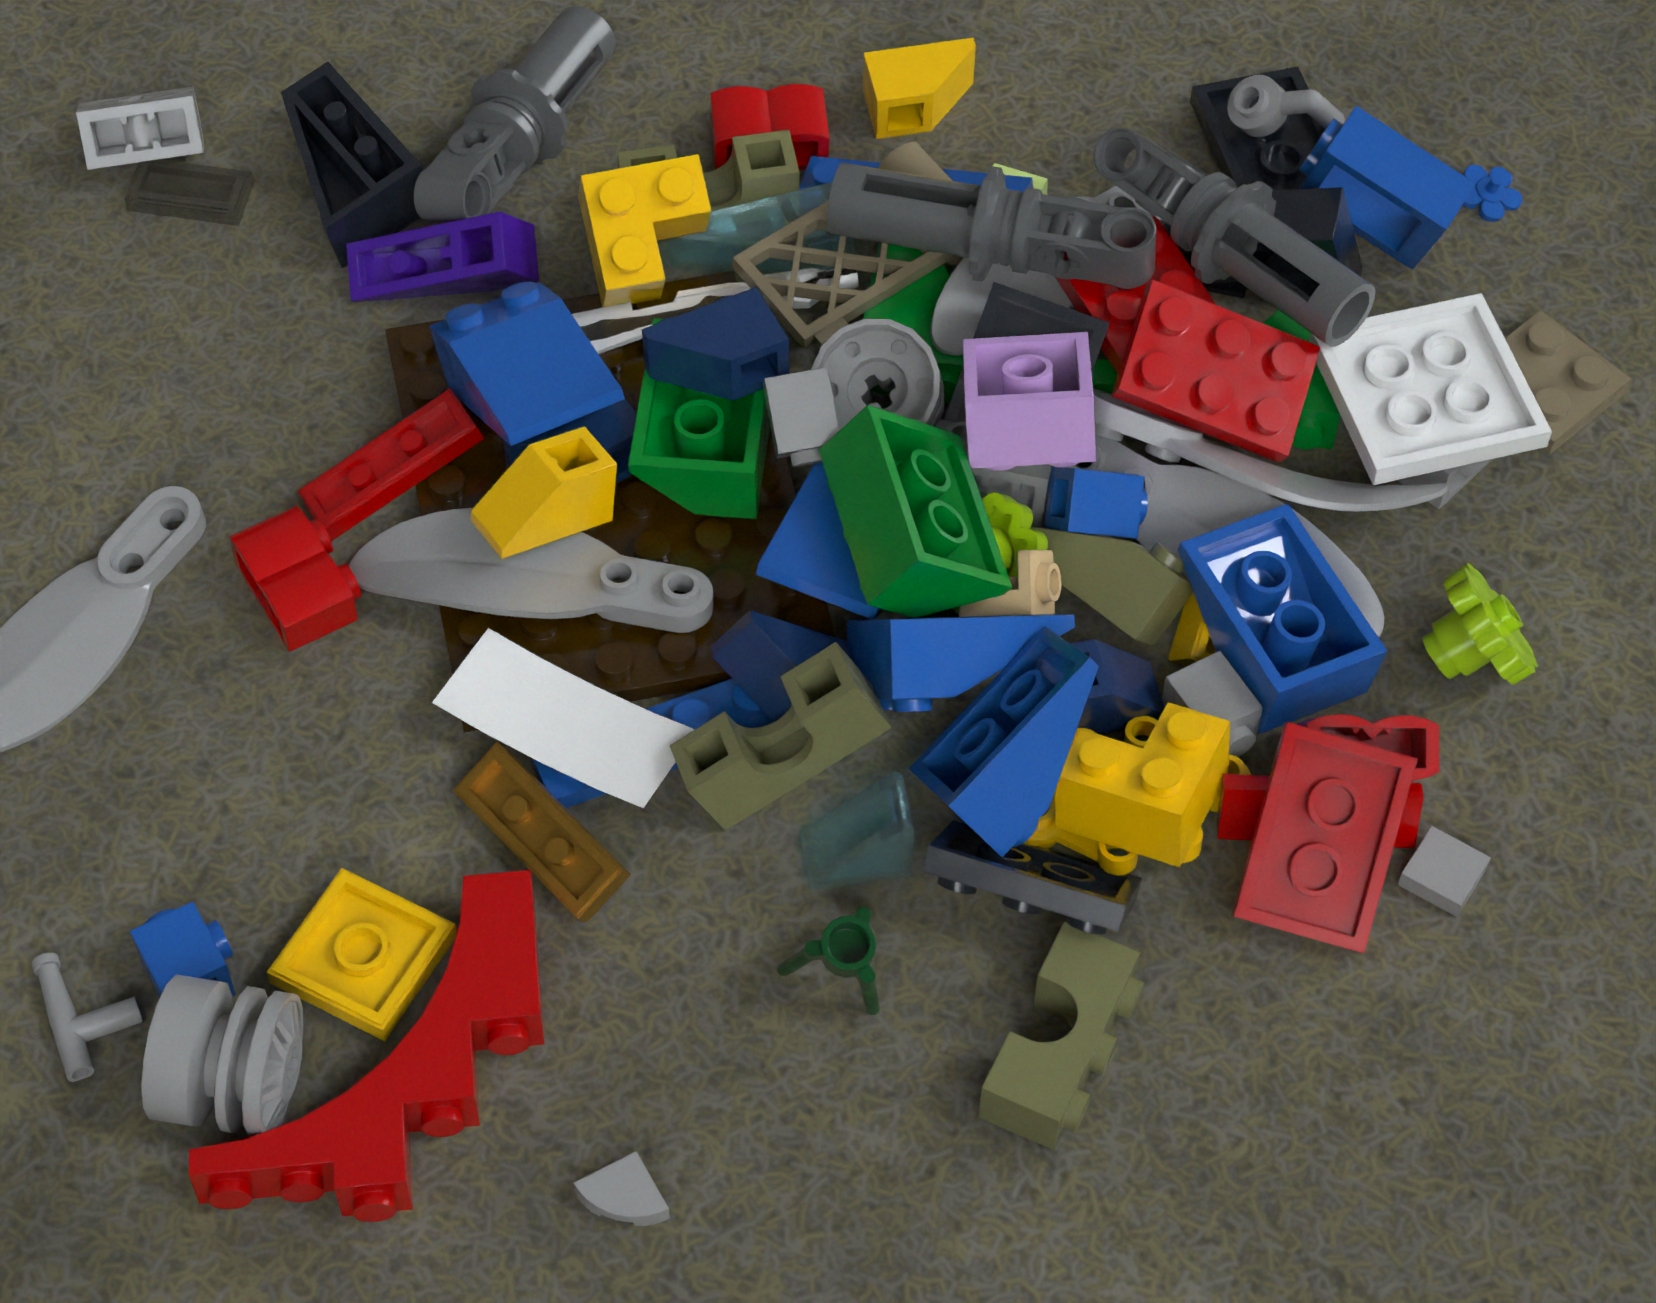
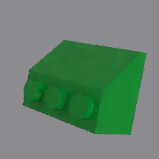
(701, 447)
(912, 515)

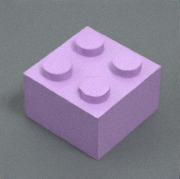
(1029, 401)

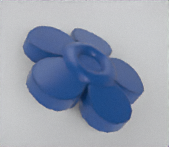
(1491, 192)

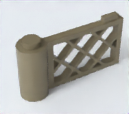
(907, 159)

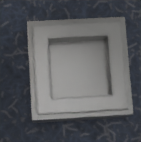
(1444, 871)

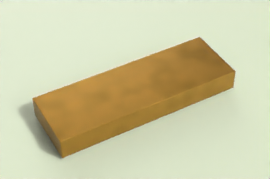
(541, 832)

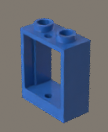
(1392, 187)

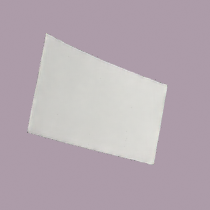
(561, 719)

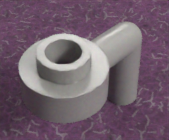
(1275, 105)

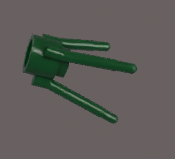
(845, 951)

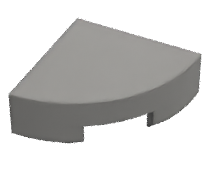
(623, 1193)

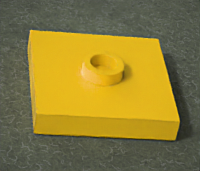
(362, 954)

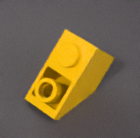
(916, 85)
(548, 494)

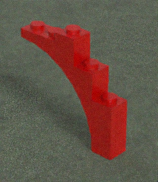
(425, 1084)

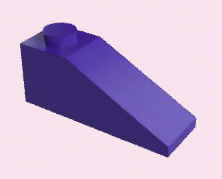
(444, 259)

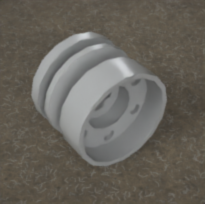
(887, 356)
(222, 1056)

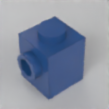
(1095, 502)
(182, 945)

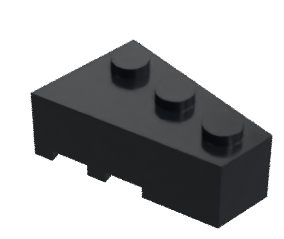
(351, 161)
(1315, 214)

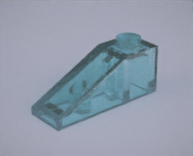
(744, 225)

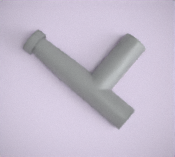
(73, 1030)

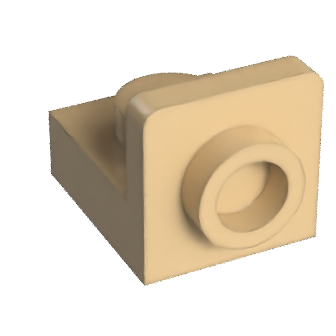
(1031, 592)

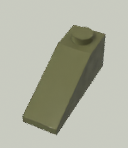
(1122, 580)

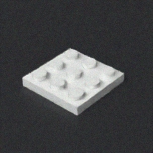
(1431, 390)

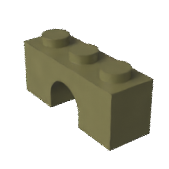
(756, 170)
(744, 768)
(1040, 1085)

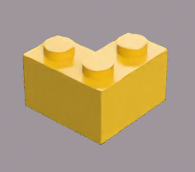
(631, 211)
(1149, 795)

